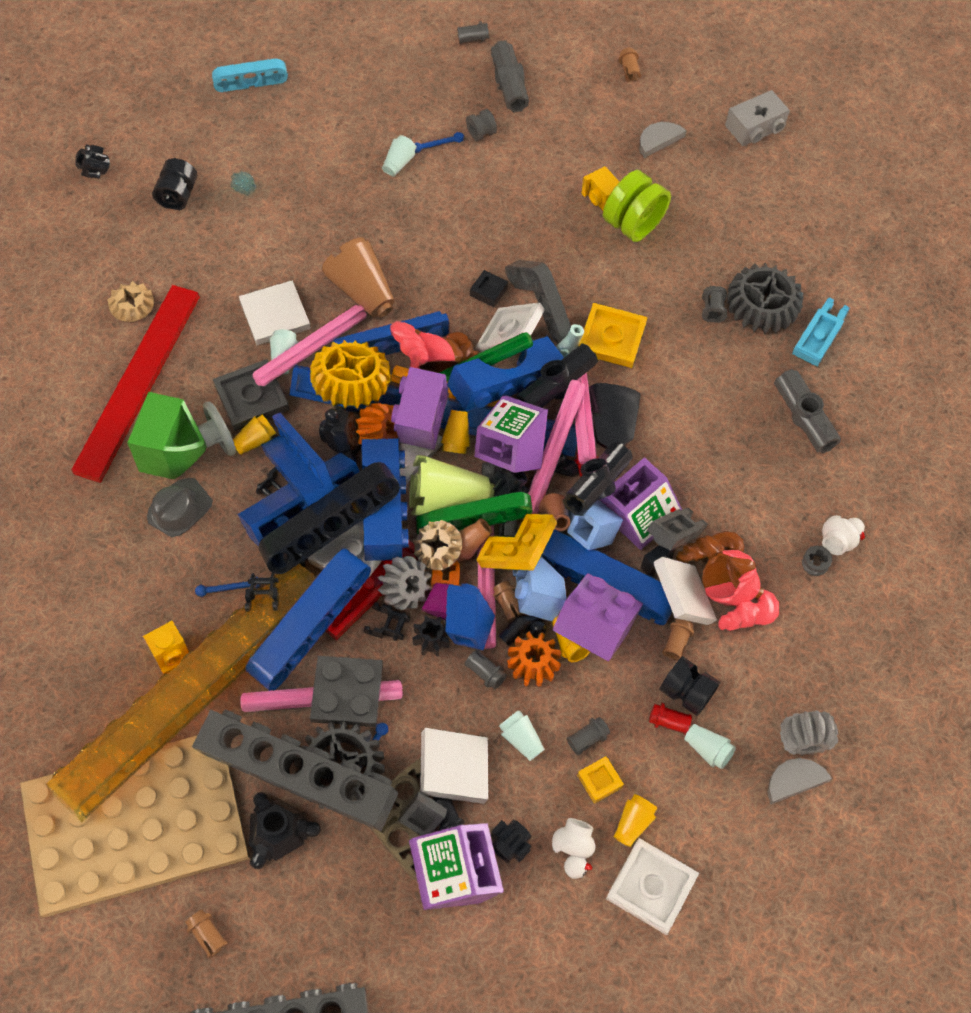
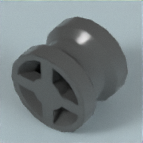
(481, 124)

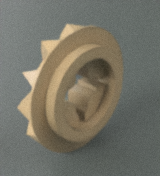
(123, 310)
(444, 556)

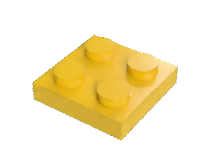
(614, 334)

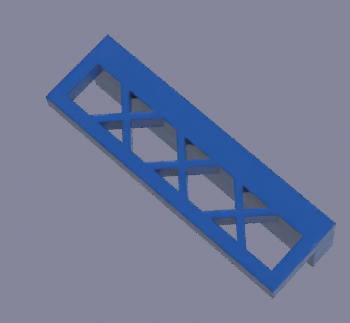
(382, 338)
(298, 462)

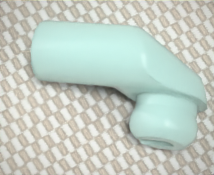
(571, 341)

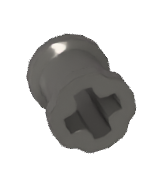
(714, 304)

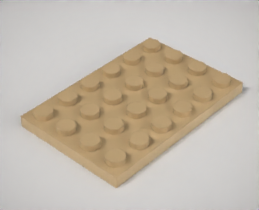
(157, 828)

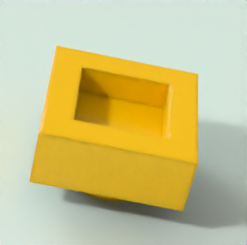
(600, 779)

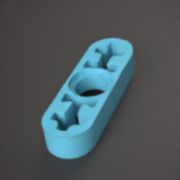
(231, 71)

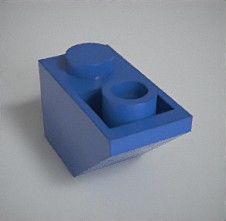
(468, 616)

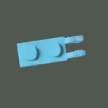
(820, 333)

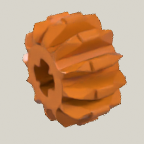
(376, 422)
(530, 670)

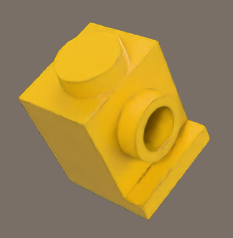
(599, 186)
(166, 646)

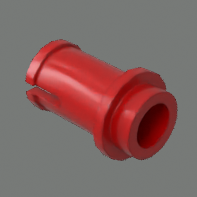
(670, 718)

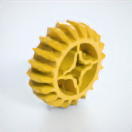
(350, 374)

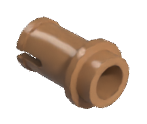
(628, 58)
(506, 597)
(678, 638)
(205, 933)

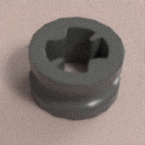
(825, 556)

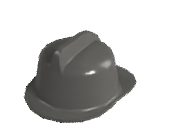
(178, 507)

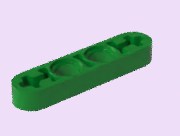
(492, 510)

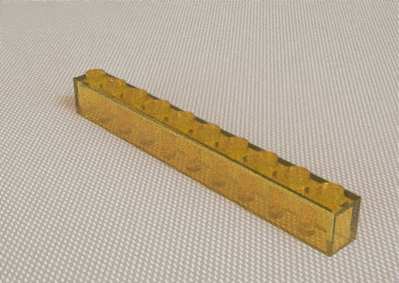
(173, 701)

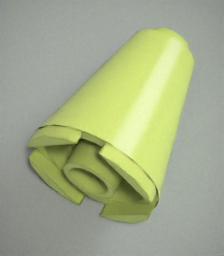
(444, 485)

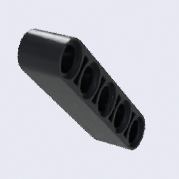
(328, 518)

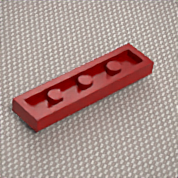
(363, 598)

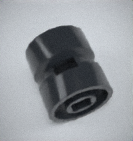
(174, 184)
(689, 686)

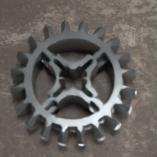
(782, 300)
(333, 738)

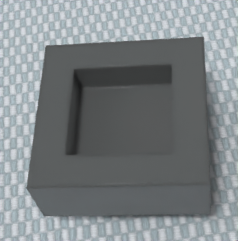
(422, 814)

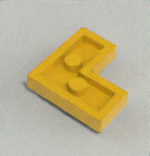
(522, 550)

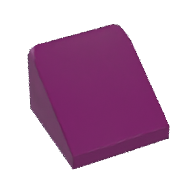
(437, 601)

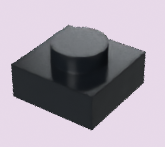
(489, 288)
(656, 553)

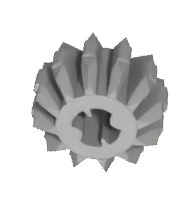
(404, 582)
(809, 733)

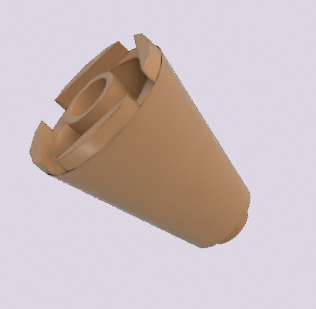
(360, 277)

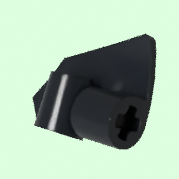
(613, 413)

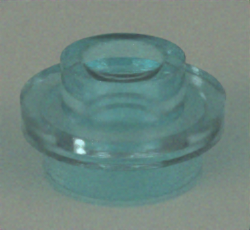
(243, 183)

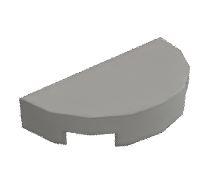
(660, 136)
(794, 778)

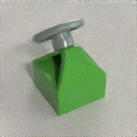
(168, 439)

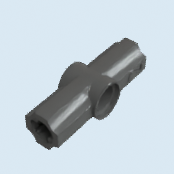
(509, 76)
(815, 422)

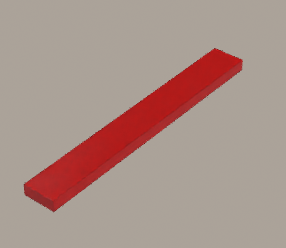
(135, 384)

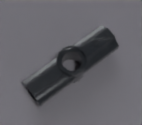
(557, 376)
(597, 479)

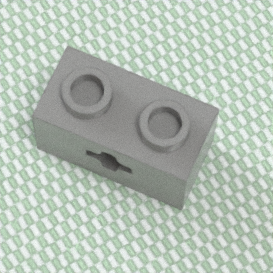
(757, 118)

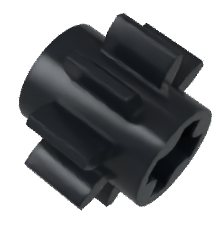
(92, 161)
(509, 482)
(423, 639)
(511, 841)

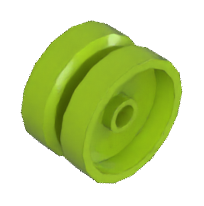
(636, 205)

